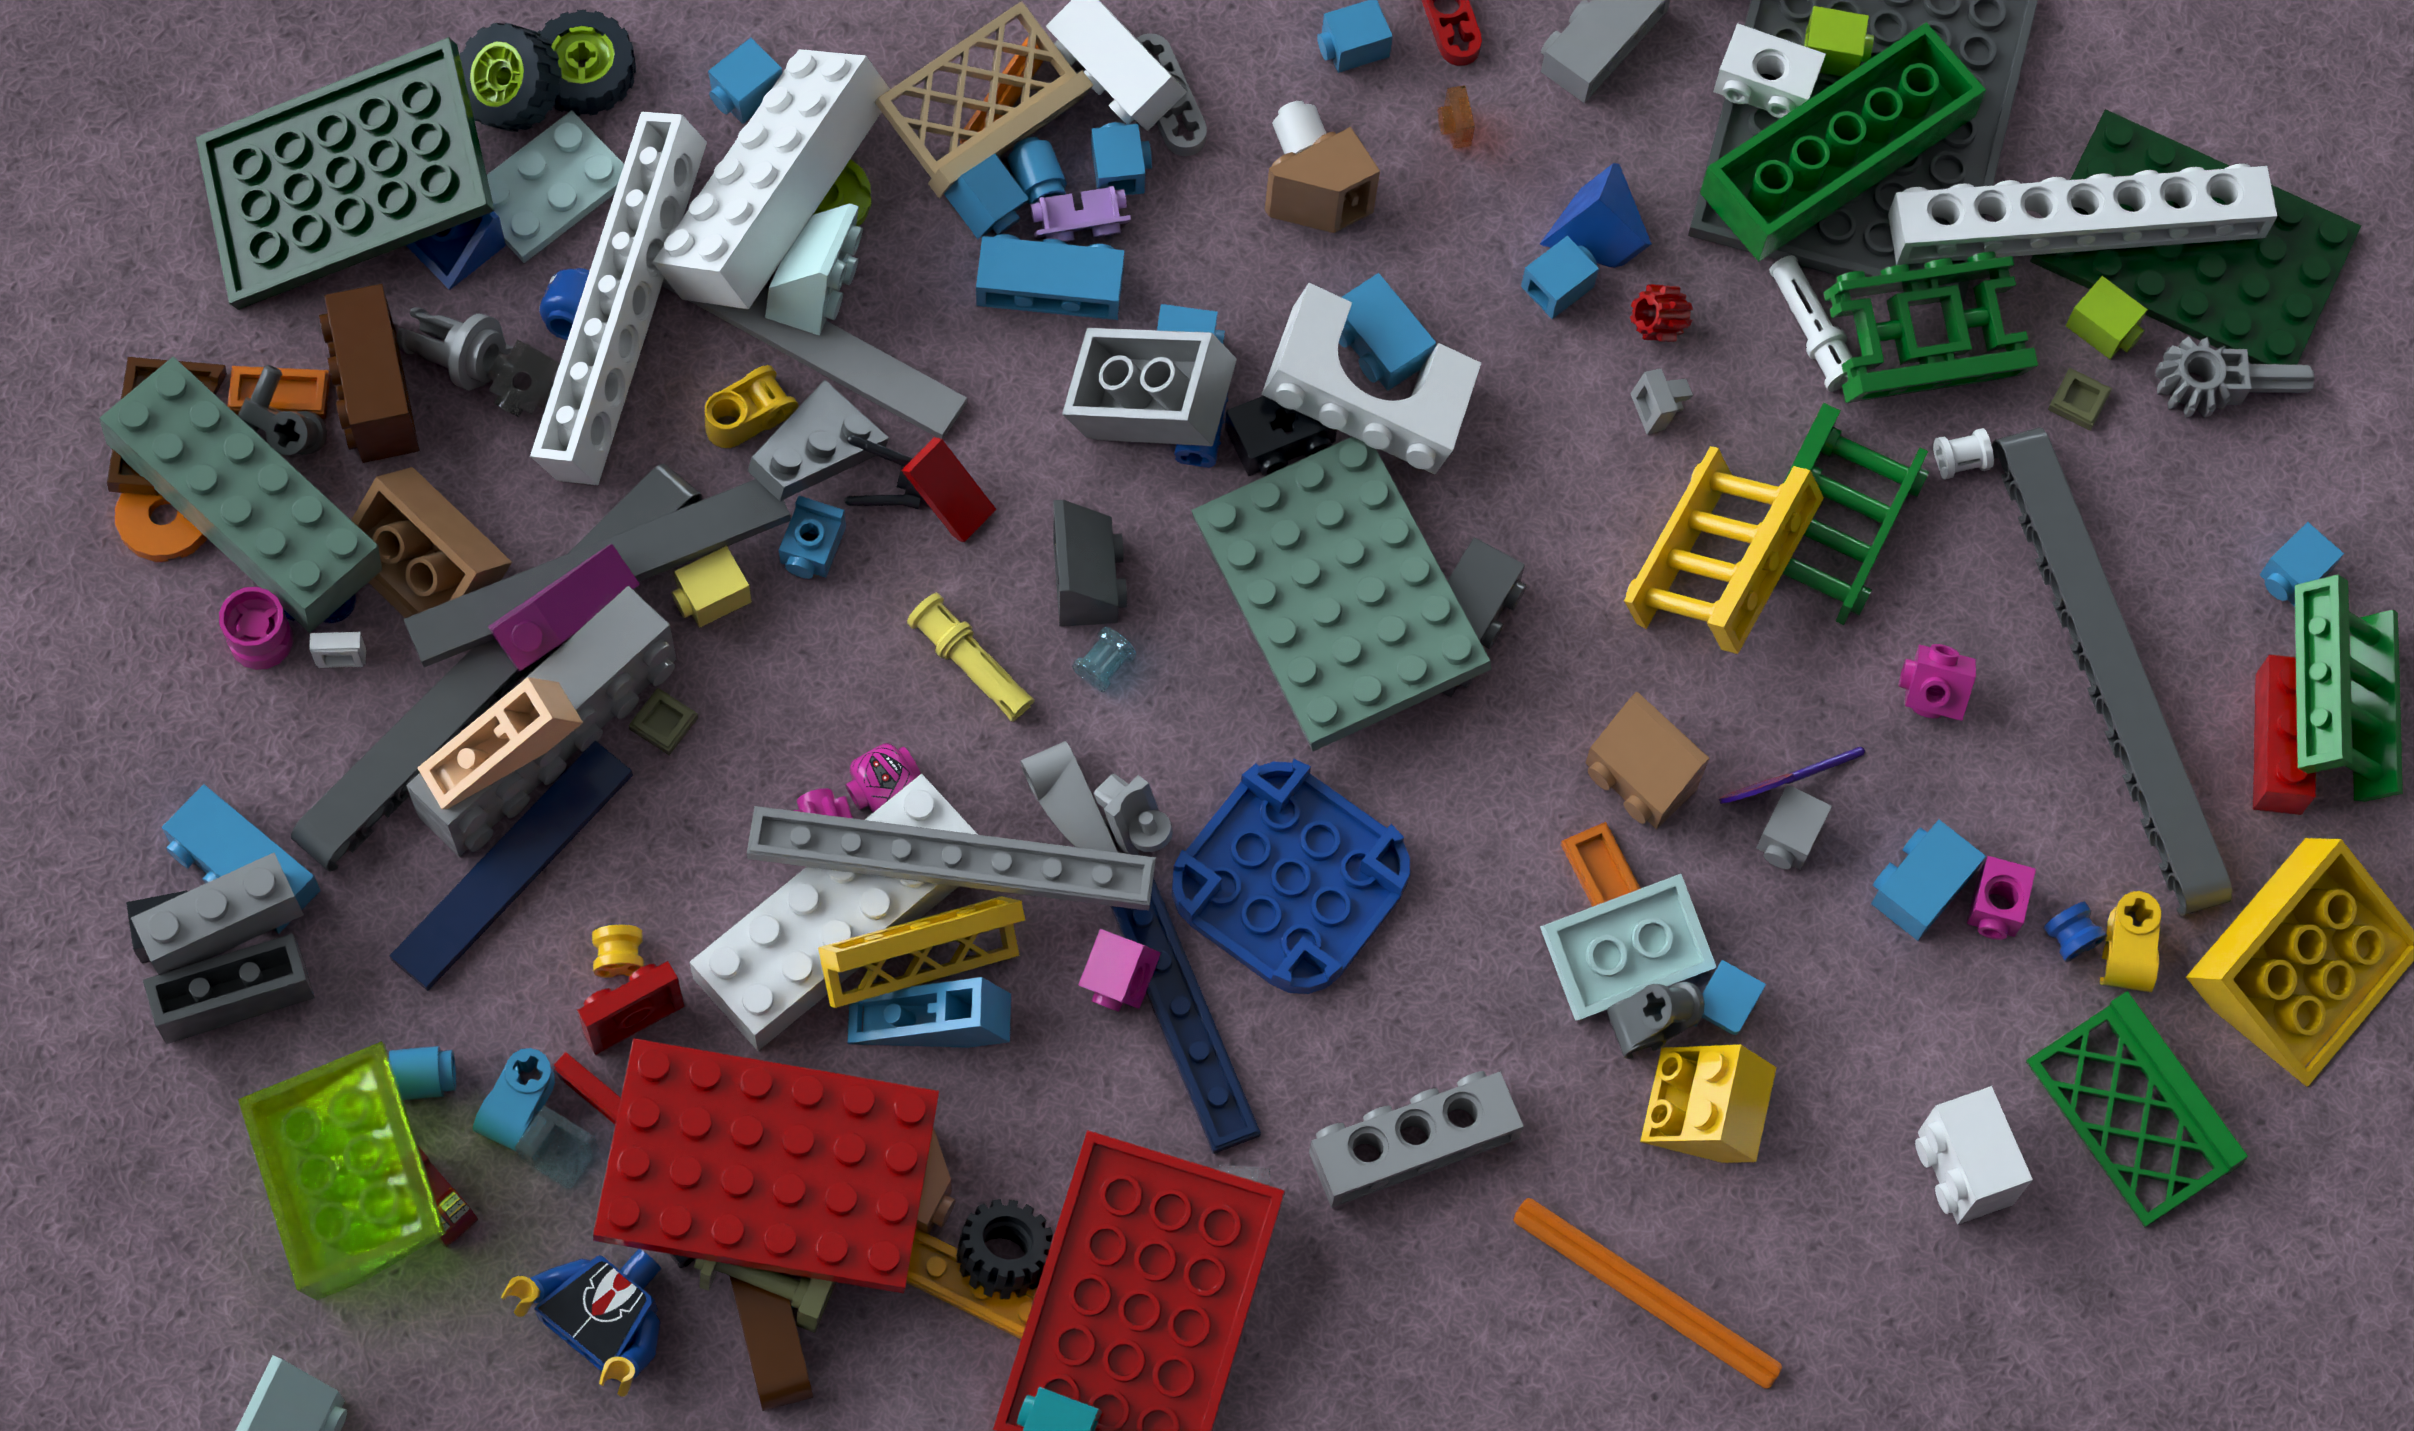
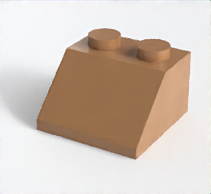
(1646, 762)

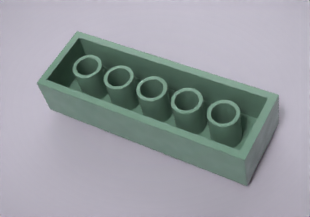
(241, 494)

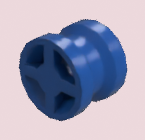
(2075, 931)

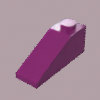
(562, 607)

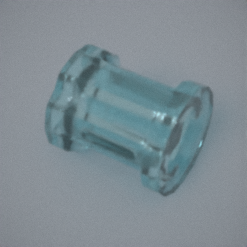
(1104, 659)

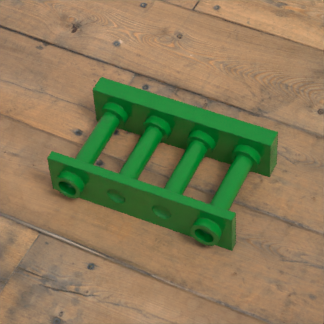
(1827, 440)
(2330, 676)

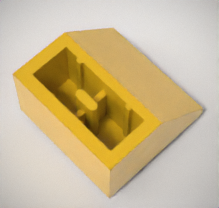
(1709, 1102)

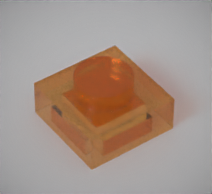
(1456, 117)

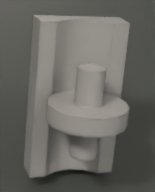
(1133, 815)

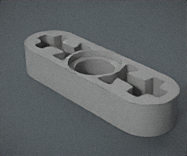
(1191, 117)

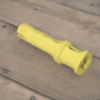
(957, 642)

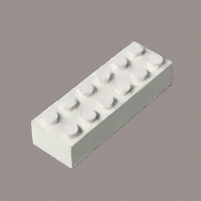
(772, 179)
(770, 963)

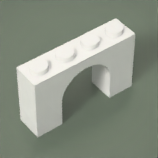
(1311, 381)

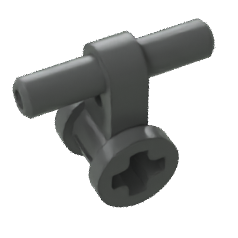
(279, 424)

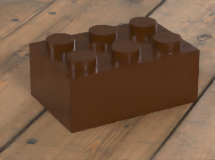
(368, 374)

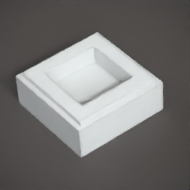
(338, 649)

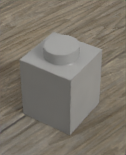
(1793, 828)

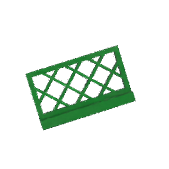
(2173, 1086)

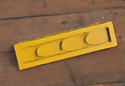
(918, 939)

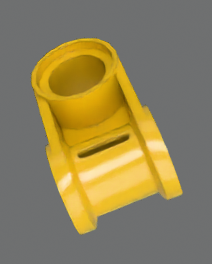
(755, 403)
(2129, 949)

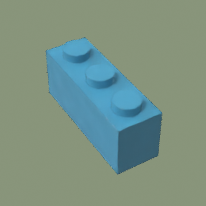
(1050, 277)
(222, 840)

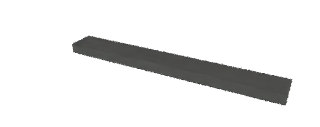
(645, 550)

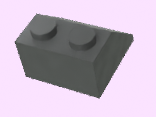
(1086, 566)

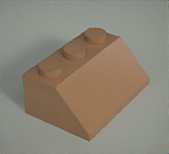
(424, 544)

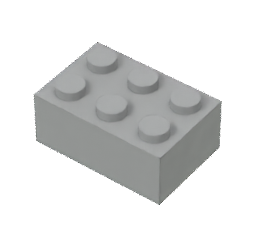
(1149, 386)

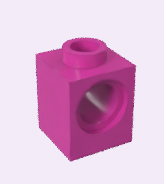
(2008, 880)
(1118, 971)

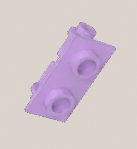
(1098, 213)

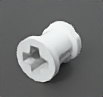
(1963, 453)

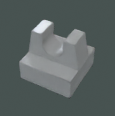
(1659, 399)

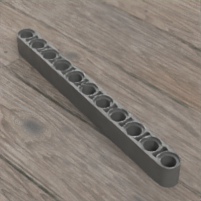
(2114, 672)
(468, 690)

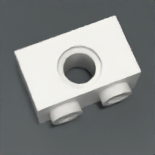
(1761, 53)

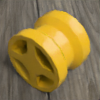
(617, 950)

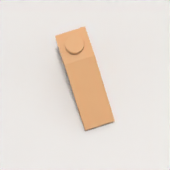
(501, 741)

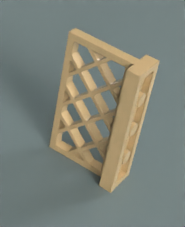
(1009, 129)

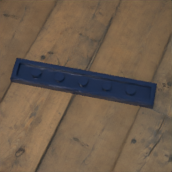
(511, 865)
(1190, 1028)

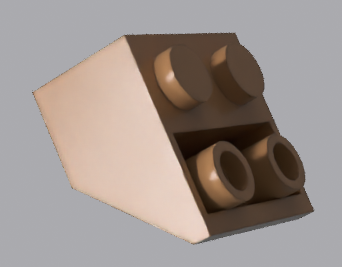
(1324, 184)

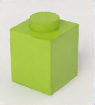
(1840, 37)
(2107, 319)

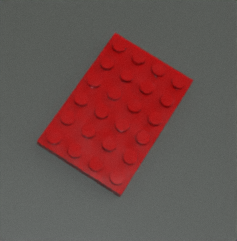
(767, 1166)
(1144, 1289)

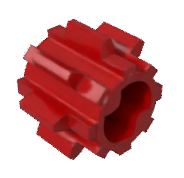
(1661, 313)

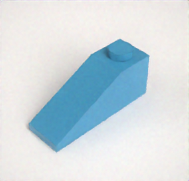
(934, 1015)

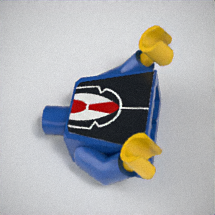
(598, 1312)

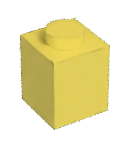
(711, 587)

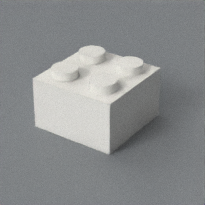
(1972, 1156)

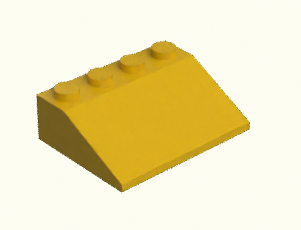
(2307, 958)

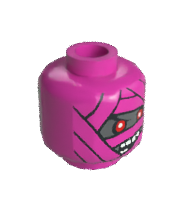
(880, 775)

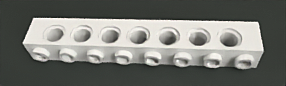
(2108, 226)
(618, 299)

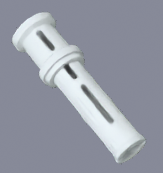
(1821, 344)

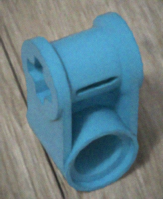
(511, 1104)

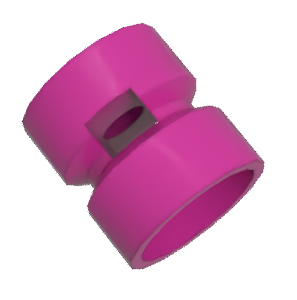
(256, 628)

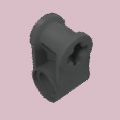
(1655, 1016)

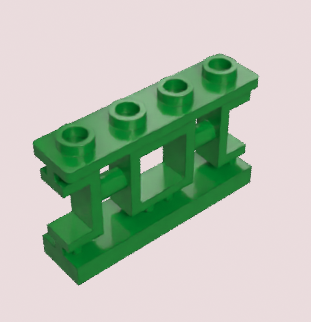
(1937, 362)

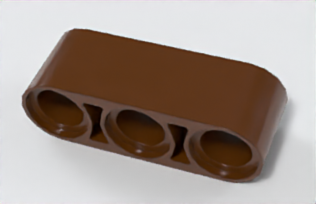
(772, 1346)

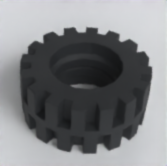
(998, 1273)

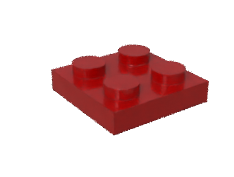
(620, 1013)

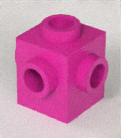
(1938, 681)

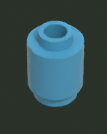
(1036, 169)
(423, 1071)

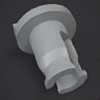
(467, 346)

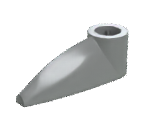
(1067, 797)

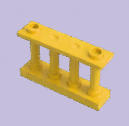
(1751, 578)

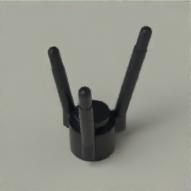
(910, 498)

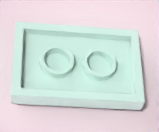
(552, 184)
(1627, 946)

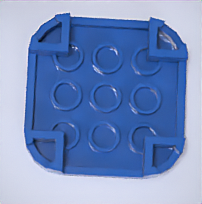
(1290, 877)

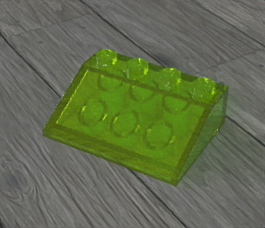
(342, 1171)

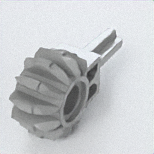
(2219, 373)

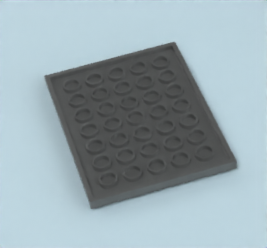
(1857, 237)

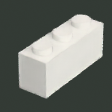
(1115, 62)

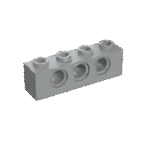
(1349, 1178)

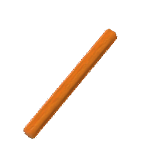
(1647, 1293)

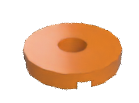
(150, 539)

